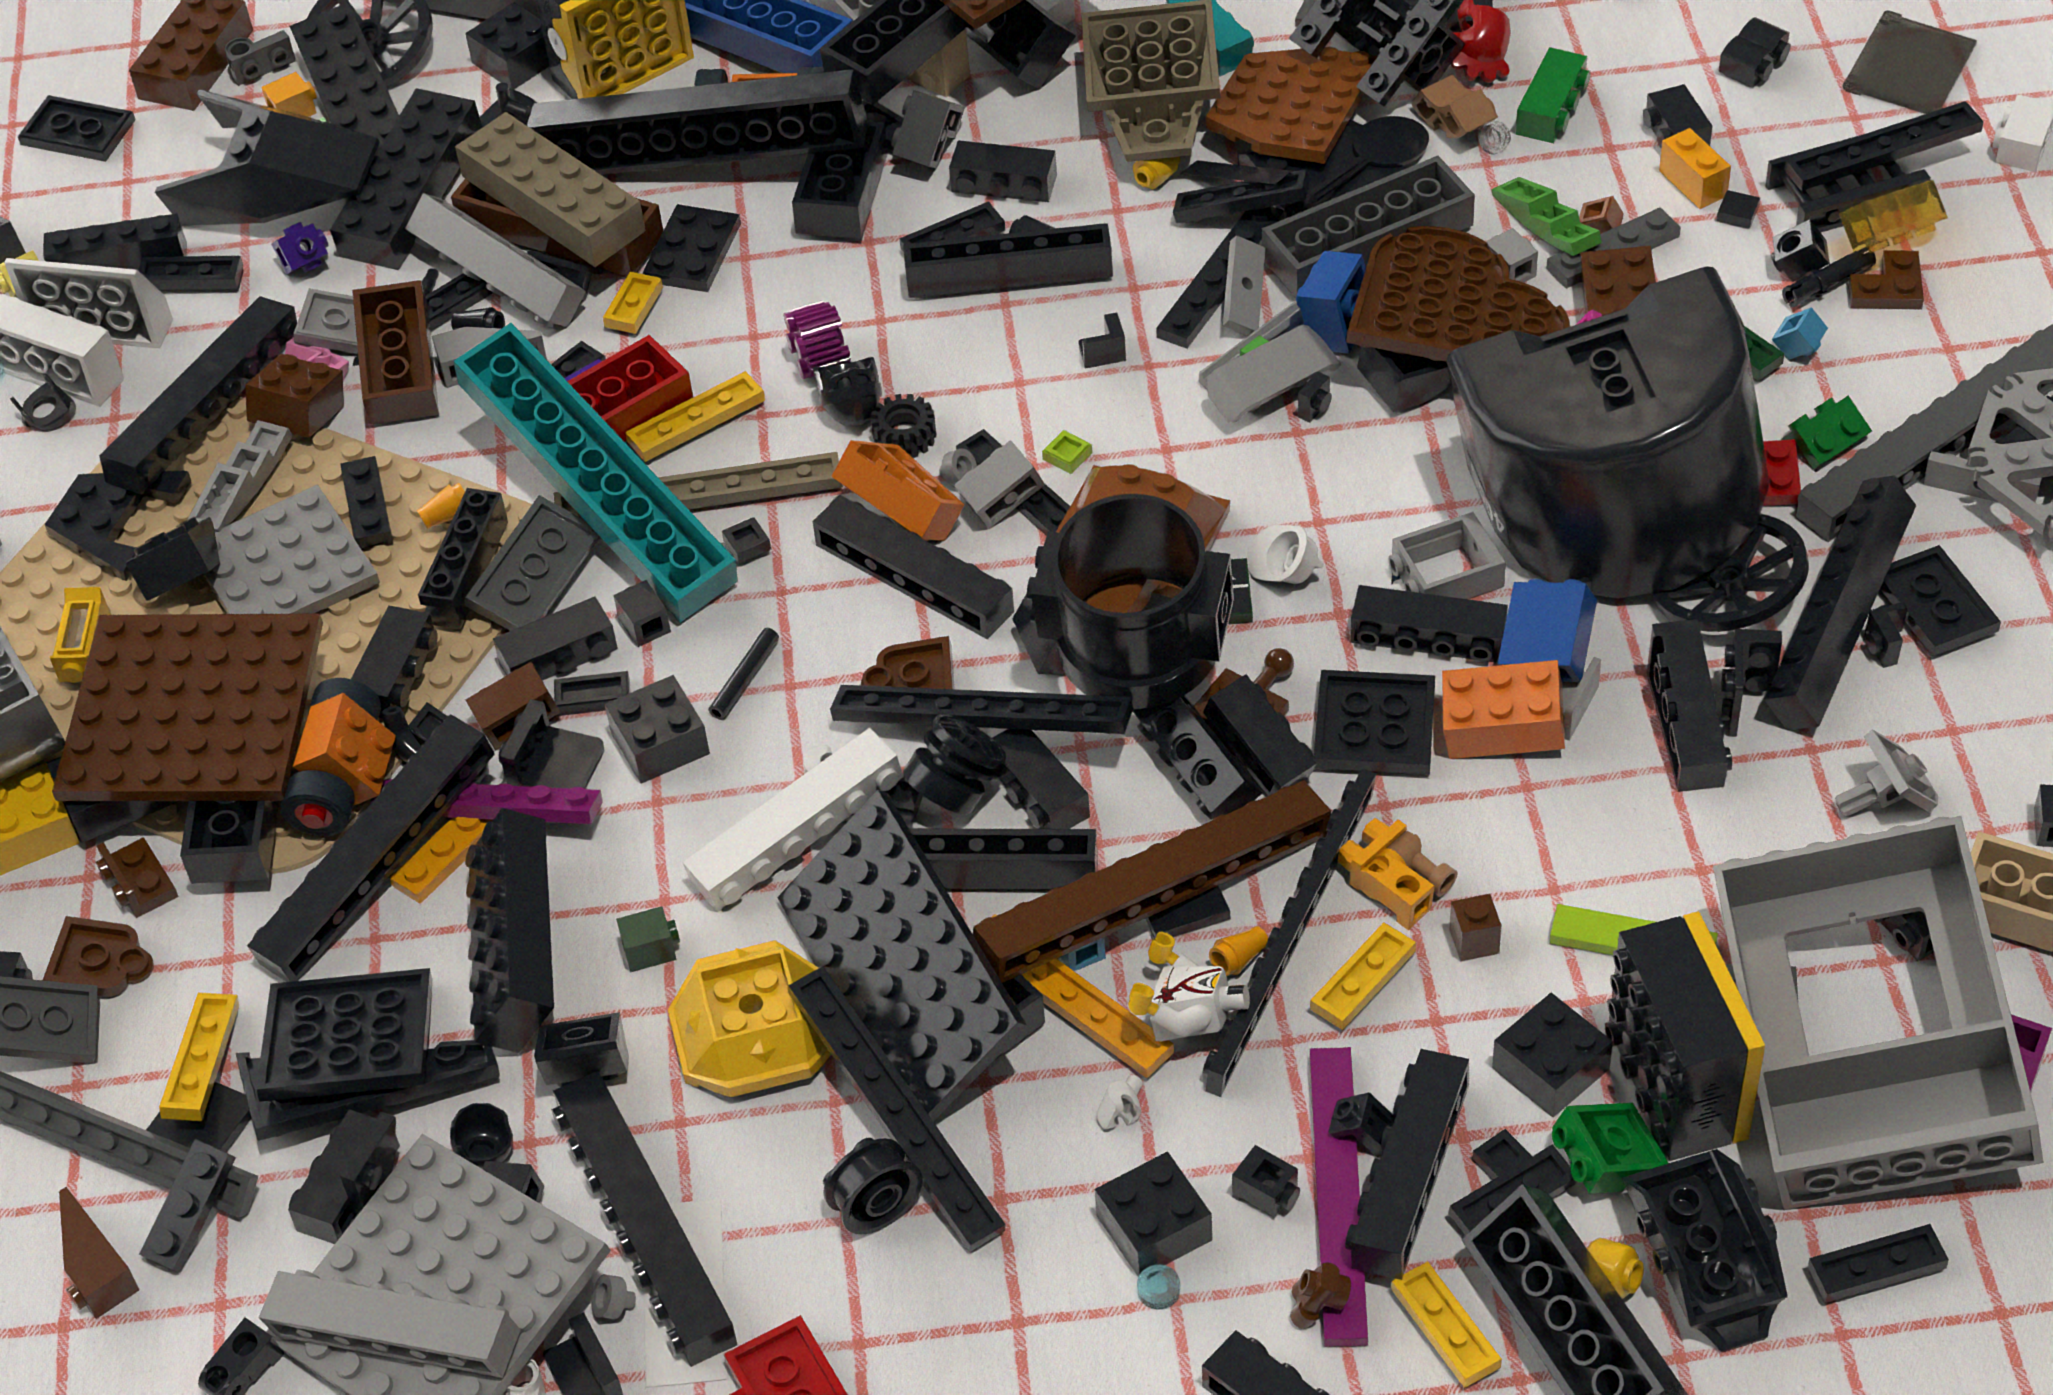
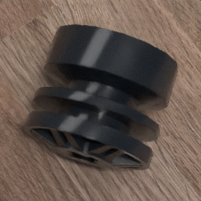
(954, 764)

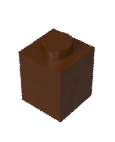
(1475, 927)

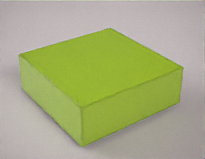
(1067, 452)

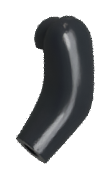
(405, 742)

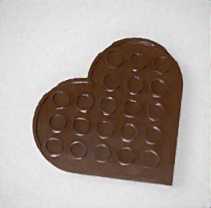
(1441, 293)

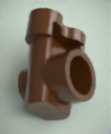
(1317, 1290)

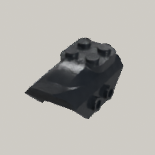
(1712, 1245)

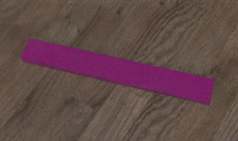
(1337, 1192)

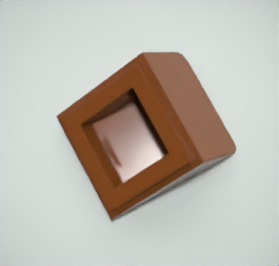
(1601, 214)

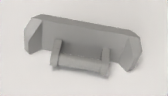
(1269, 371)

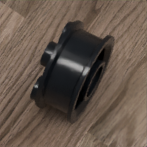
(872, 1185)

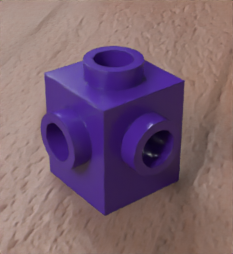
(290, 252)

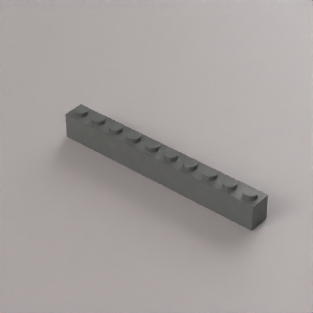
(1905, 451)

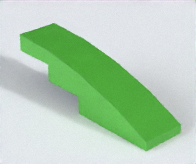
(1543, 215)

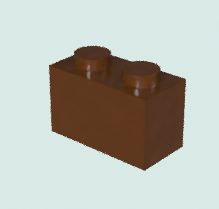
(503, 700)

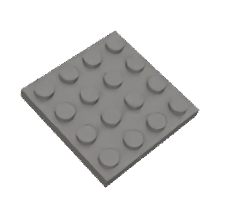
(289, 559)

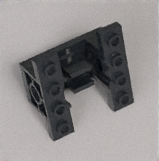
(1413, 56)

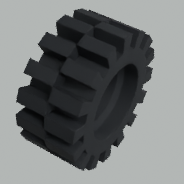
(901, 412)

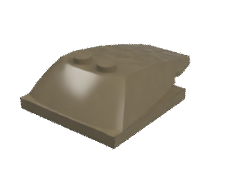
(1151, 74)

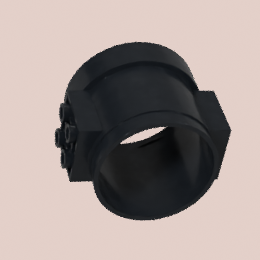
(1143, 653)

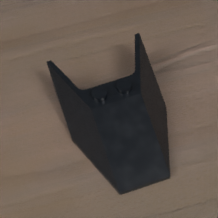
(271, 167)

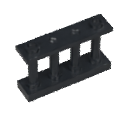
(1825, 210)

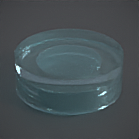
(1158, 1287)

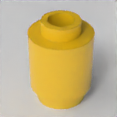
(1155, 171)

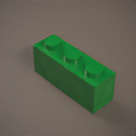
(1552, 95)

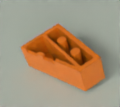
(899, 488)

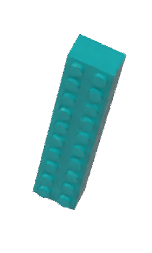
(596, 472)

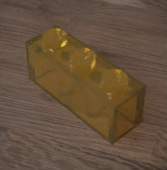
(1894, 217)

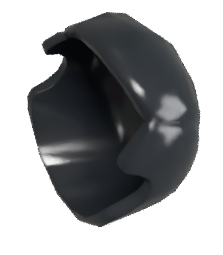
(481, 1134)

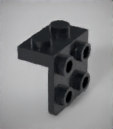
(547, 754)

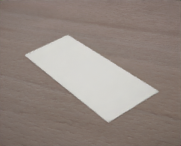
(703, 1229)

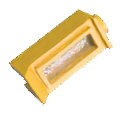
(77, 631)

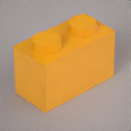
(1694, 168)

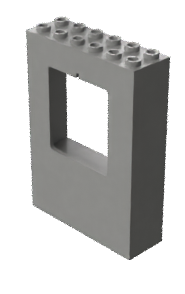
(1896, 1107)

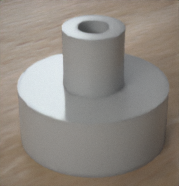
(956, 465)
(611, 1297)

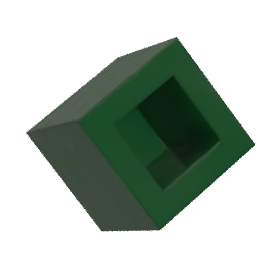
(648, 938)

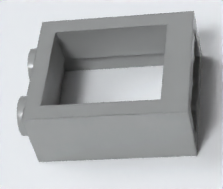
(1444, 537)

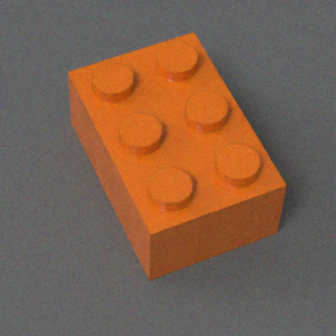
(1503, 709)

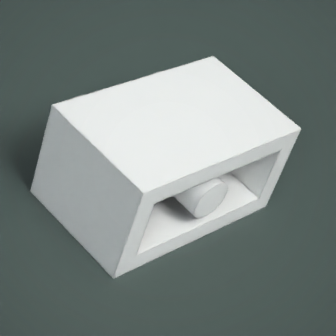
(2024, 133)

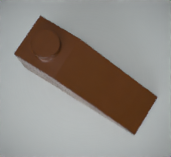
(90, 1262)

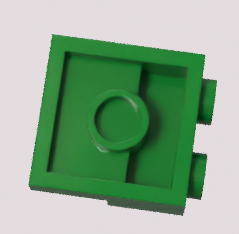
(1606, 1144)

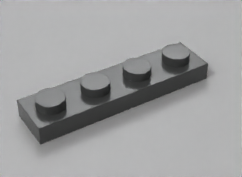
(1649, 229)

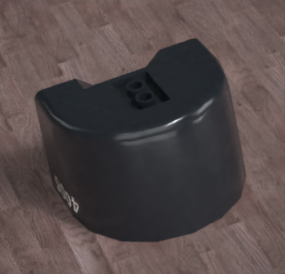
(1619, 439)

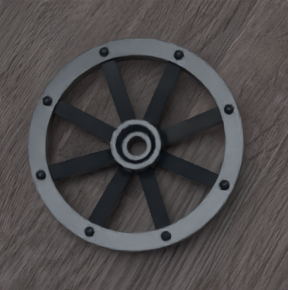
(378, 34)
(1736, 578)

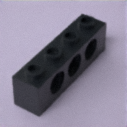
(1232, 784)

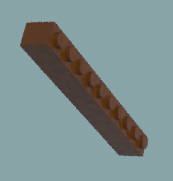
(1152, 880)

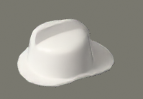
(1283, 555)

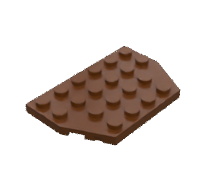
(1291, 101)

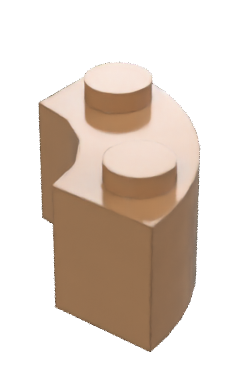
(1453, 107)

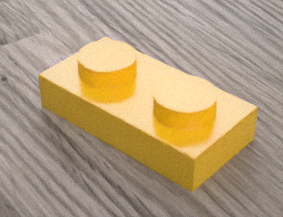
(632, 302)

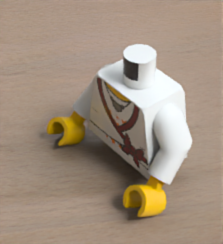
(1186, 996)

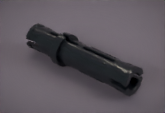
(1818, 281)

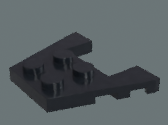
(96, 512)

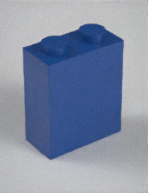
(1549, 624)

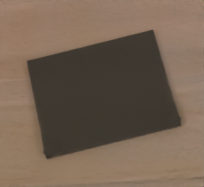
(1909, 63)

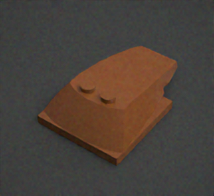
(1106, 481)

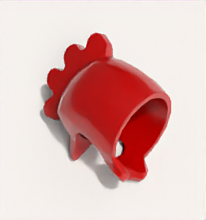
(1484, 42)

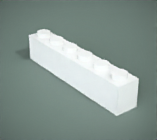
(793, 819)

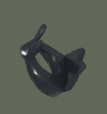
(61, 414)

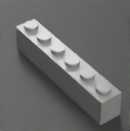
(495, 260)
(391, 1322)

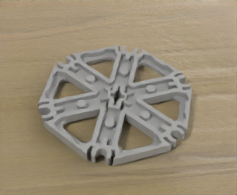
(2016, 460)

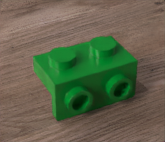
(1828, 432)

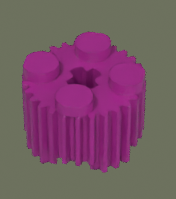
(816, 337)

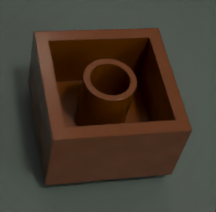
(295, 394)

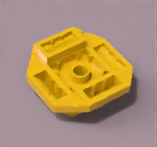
(738, 1050)

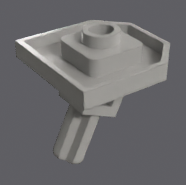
(1891, 780)

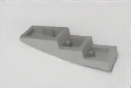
(243, 475)

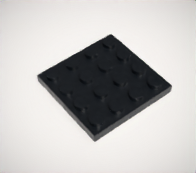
(345, 1035)

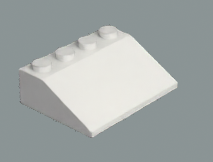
(97, 295)

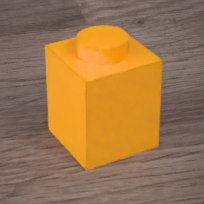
(291, 95)

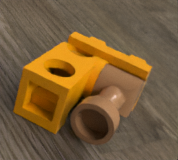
(1392, 870)

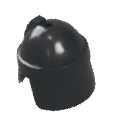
(849, 390)

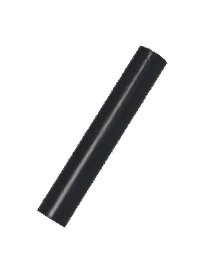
(743, 673)

